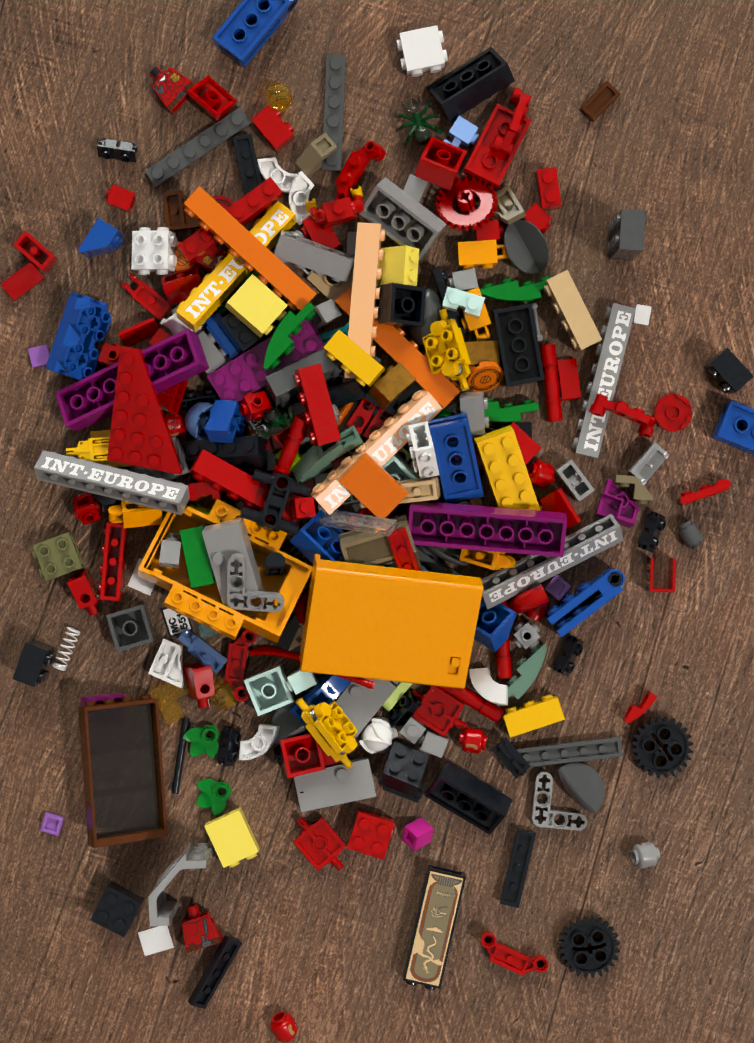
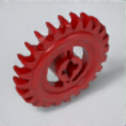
(465, 192)

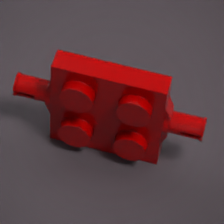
(439, 711)
(320, 843)

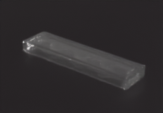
(359, 522)

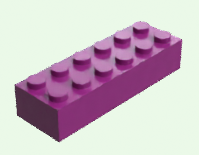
(247, 371)

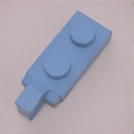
(202, 650)

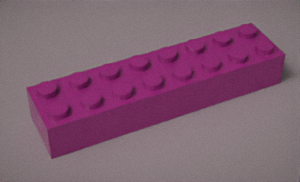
(168, 365)
(488, 528)

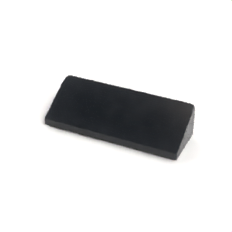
(346, 393)

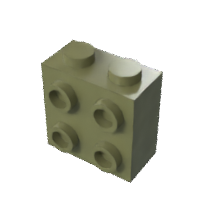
(57, 556)

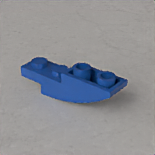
(326, 690)

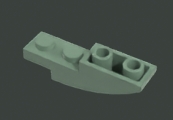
(319, 458)
(528, 669)

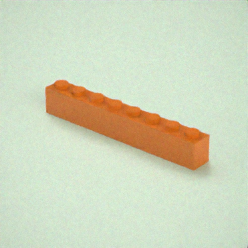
(248, 249)
(402, 351)

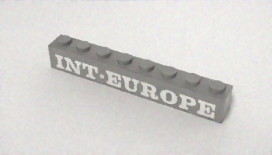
(604, 379)
(112, 482)
(538, 568)

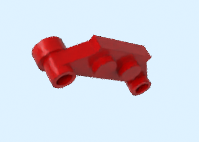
(522, 101)
(355, 167)
(621, 408)
(237, 664)
(512, 958)

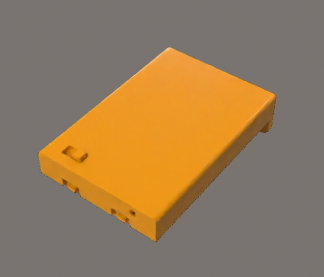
(389, 623)

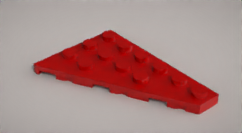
(138, 424)

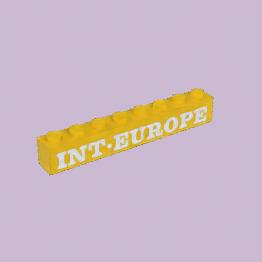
(230, 271)

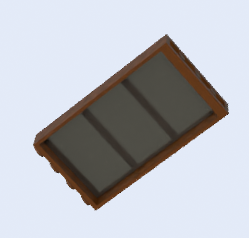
(122, 771)

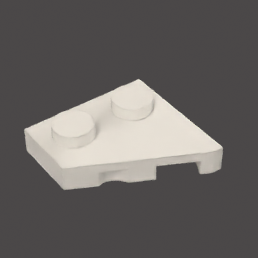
(169, 663)

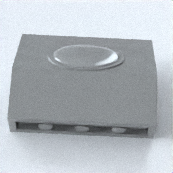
(193, 857)

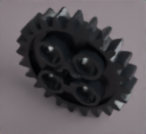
(648, 757)
(587, 929)

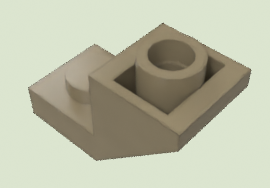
(315, 153)
(639, 492)

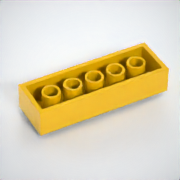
(506, 470)

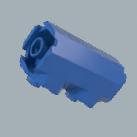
(75, 342)

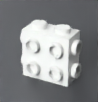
(422, 51)
(154, 251)
(422, 450)

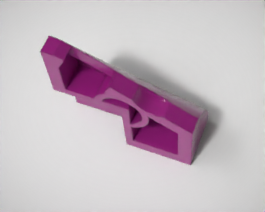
(618, 504)

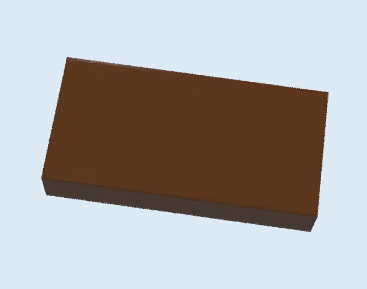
(600, 101)

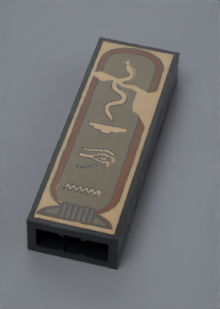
(434, 927)

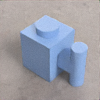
(463, 133)

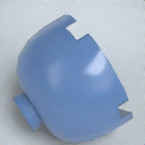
(196, 419)

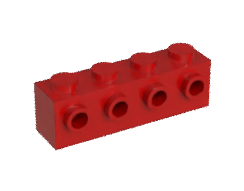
(317, 405)
(113, 562)

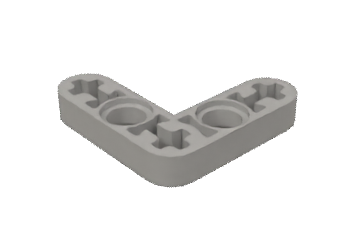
(241, 592)
(550, 814)

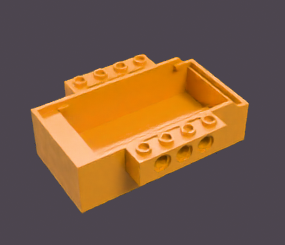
(204, 602)

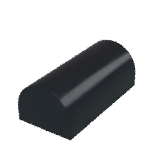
(274, 564)

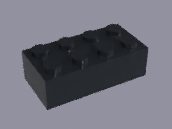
(240, 335)
(518, 345)

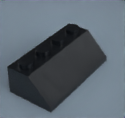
(471, 84)
(244, 453)
(469, 797)

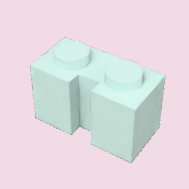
(460, 299)
(300, 681)

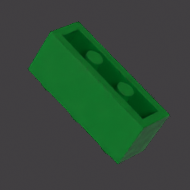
(196, 557)

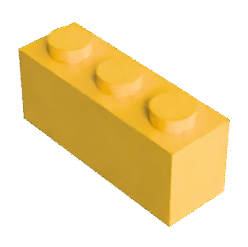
(353, 359)
(533, 715)

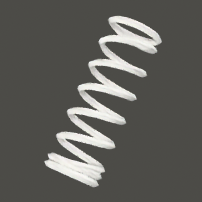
(63, 667)

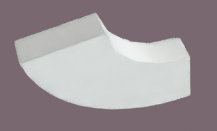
(270, 168)
(298, 194)
(487, 687)
(260, 743)

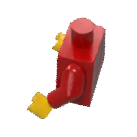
(337, 211)

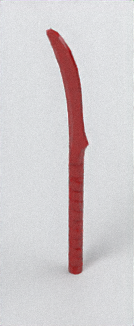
(295, 656)

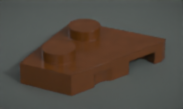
(175, 217)

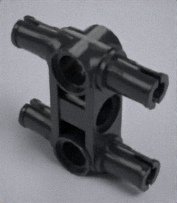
(275, 502)

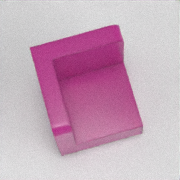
(417, 834)

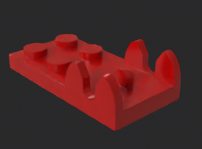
(484, 161)

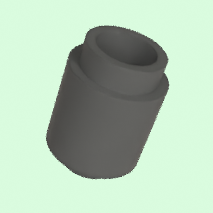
(690, 534)

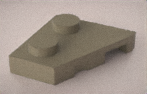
(508, 206)

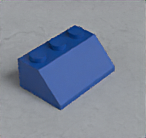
(319, 539)

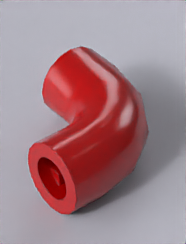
(528, 599)

